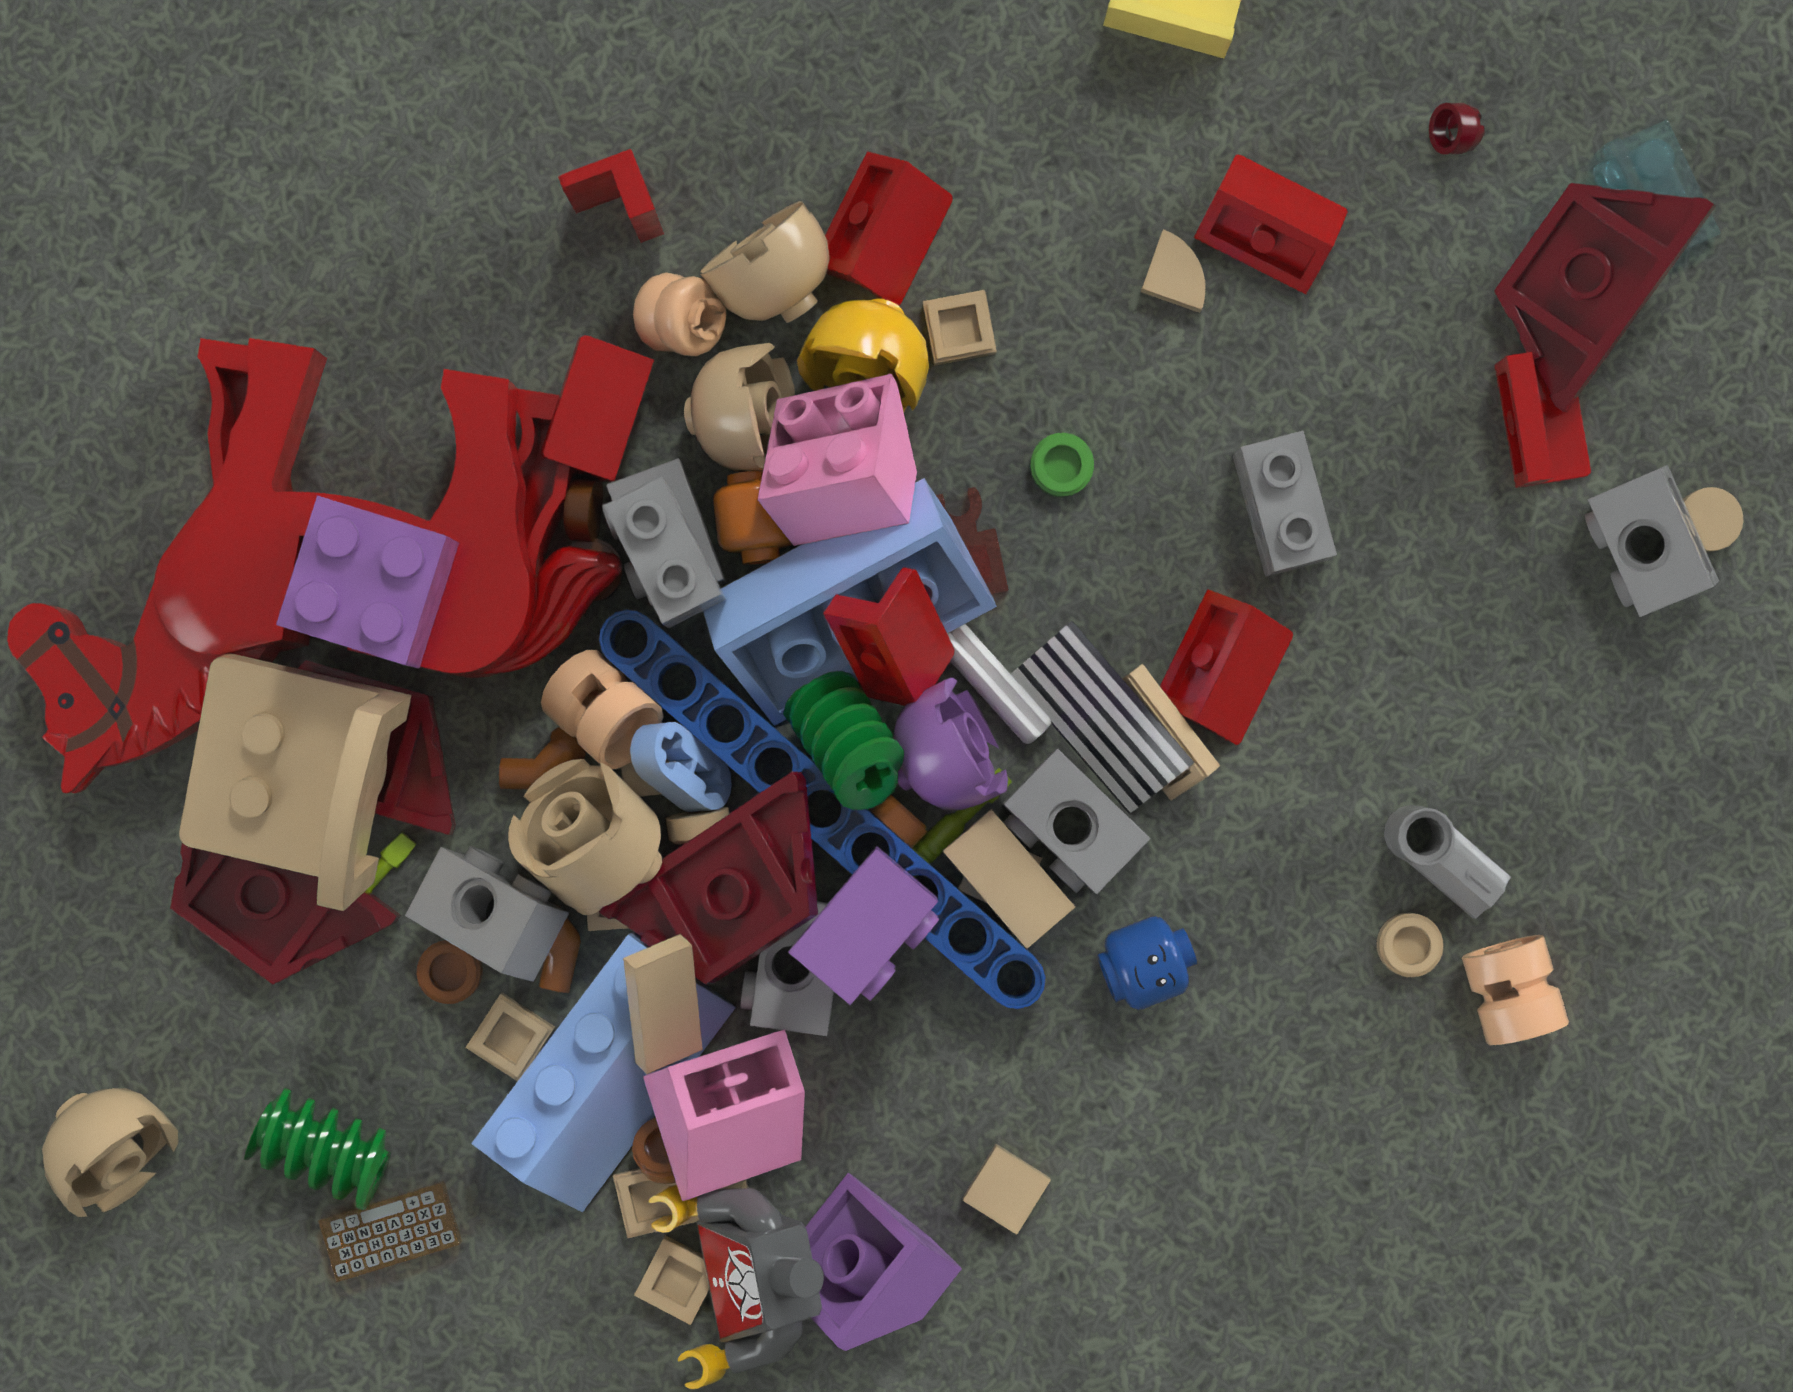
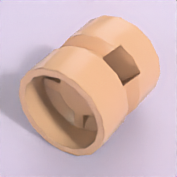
(598, 707)
(1521, 1012)

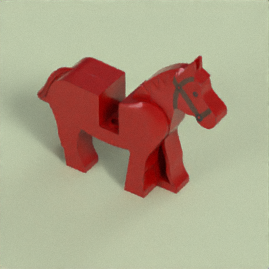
(237, 552)

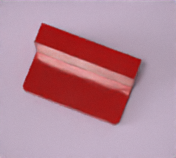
(609, 180)
(1271, 224)
(885, 226)
(596, 408)
(1540, 437)
(892, 644)
(1225, 665)

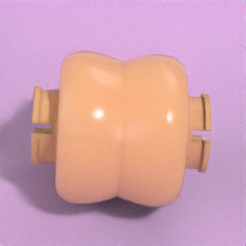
(678, 314)

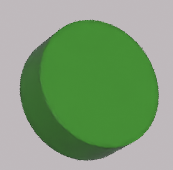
(1061, 465)

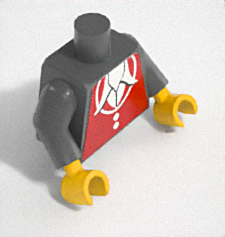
(755, 1273)

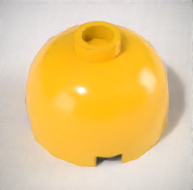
(862, 343)

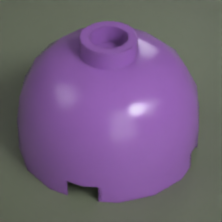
(947, 749)

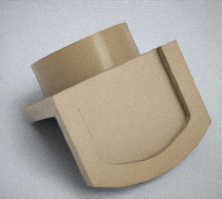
(291, 771)

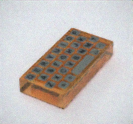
(390, 1231)

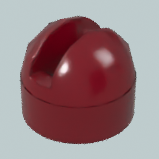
(1455, 116)

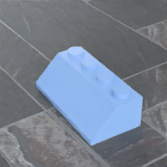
(774, 619)
(584, 1092)

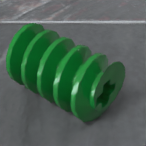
(846, 739)
(320, 1148)

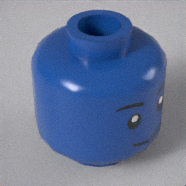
(1146, 962)

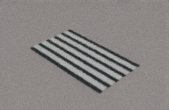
(1102, 718)

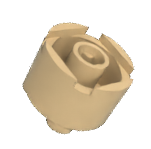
(586, 835)

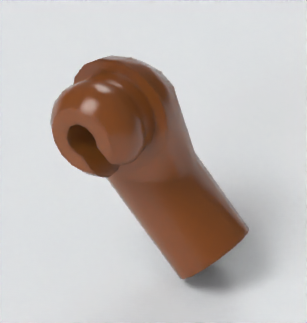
(523, 772)
(561, 960)

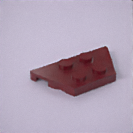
(1592, 275)
(416, 771)
(732, 884)
(269, 913)

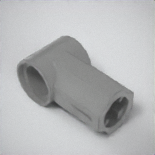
(1448, 860)

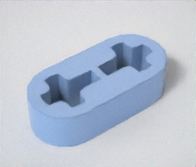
(676, 779)

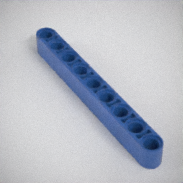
(837, 840)

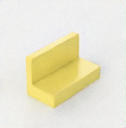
(1191, 24)

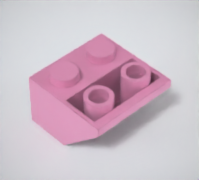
(839, 462)
(730, 1113)

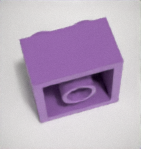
(368, 582)
(865, 926)

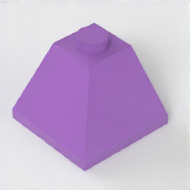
(874, 1266)

